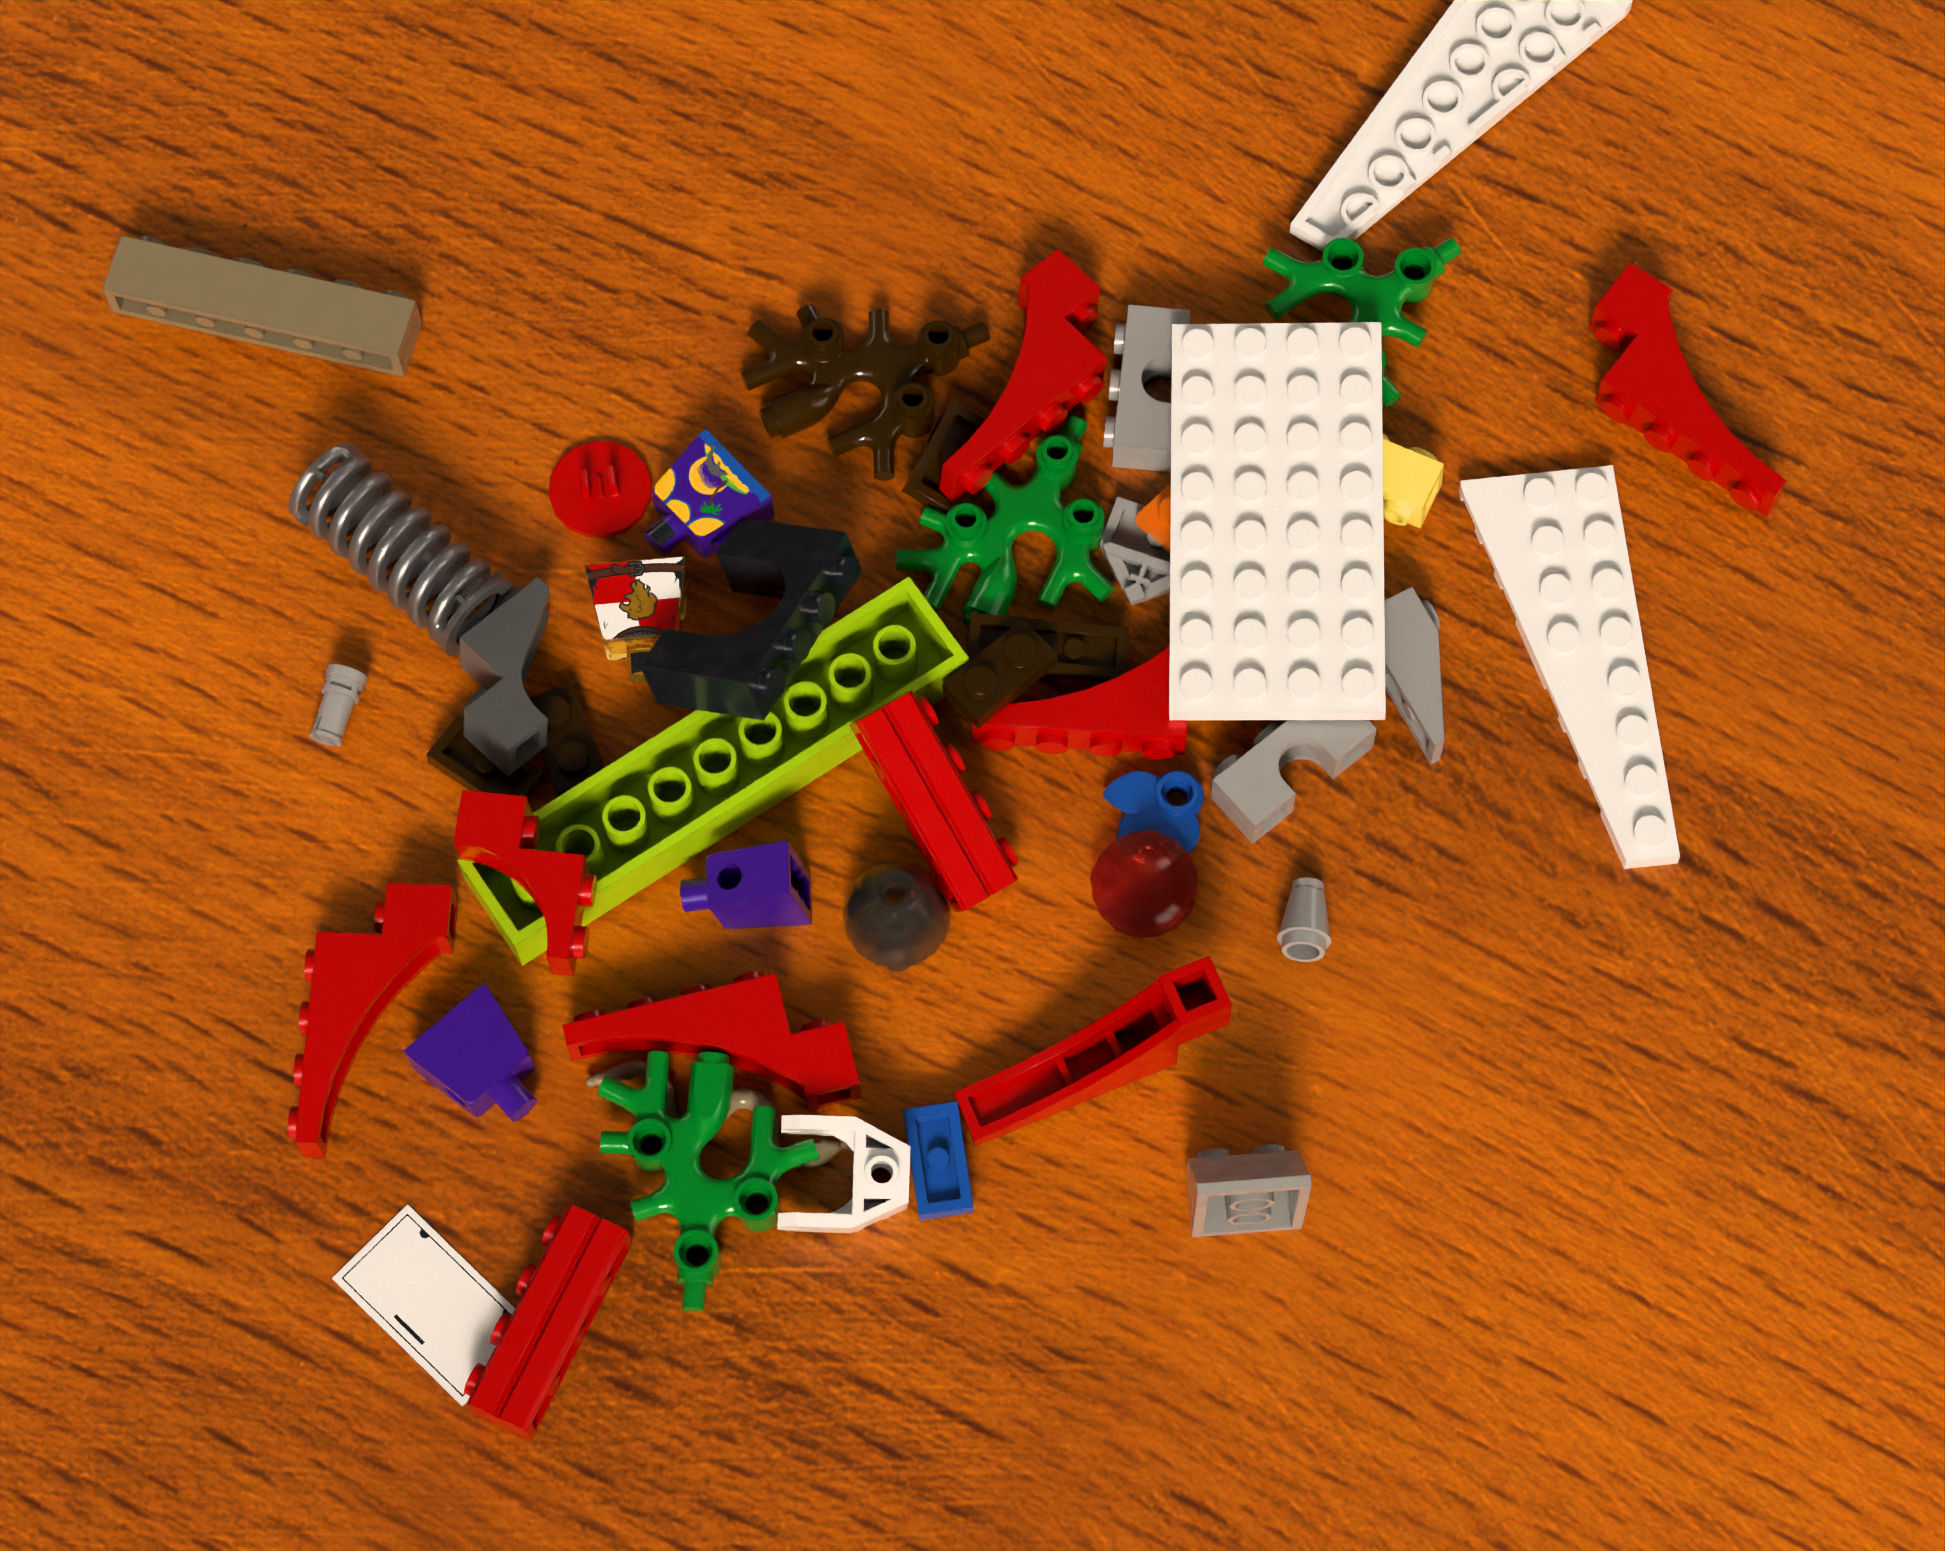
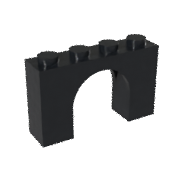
(751, 668)

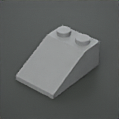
(1247, 1191)

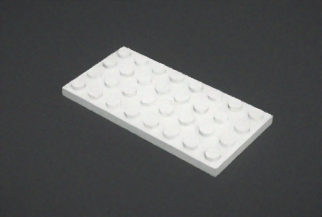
(1277, 522)

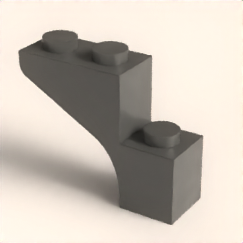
(499, 657)

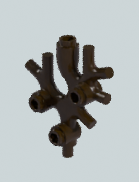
(833, 368)

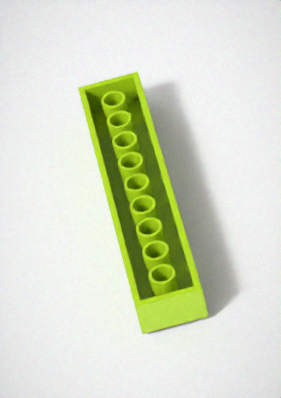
(725, 769)

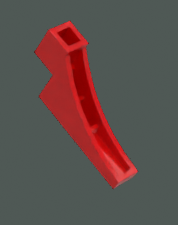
(1050, 377)
(1660, 398)
(1105, 719)
(352, 986)
(735, 1020)
(1104, 1056)

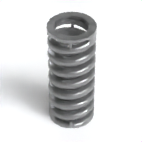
(399, 539)

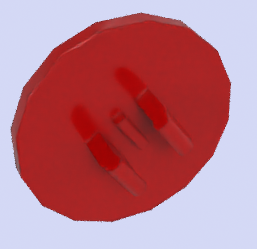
(600, 489)

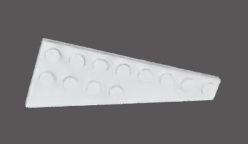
(1452, 91)
(1574, 602)

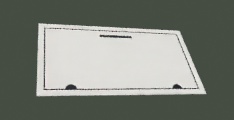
(426, 1299)

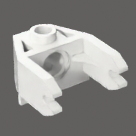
(870, 1199)

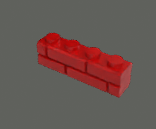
(935, 801)
(548, 1322)

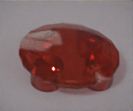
(1144, 884)

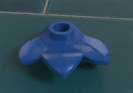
(1147, 808)

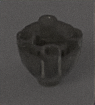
(900, 931)

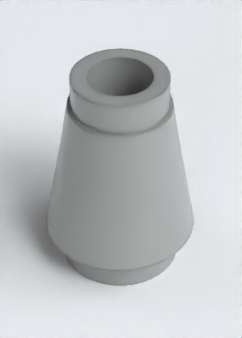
(1305, 922)

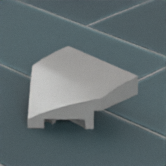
(1133, 555)

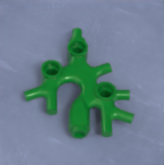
(1370, 296)
(1017, 510)
(687, 1190)

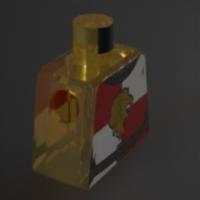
(636, 604)

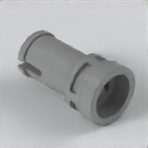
(340, 694)

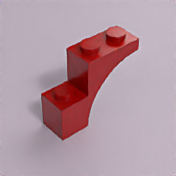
(497, 834)

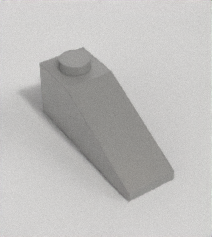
(1414, 668)

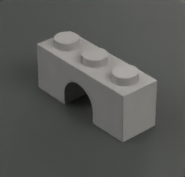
(1142, 424)
(1251, 785)

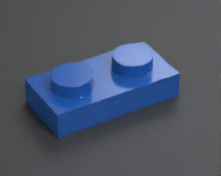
(938, 1161)

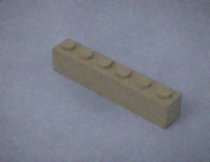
(263, 305)

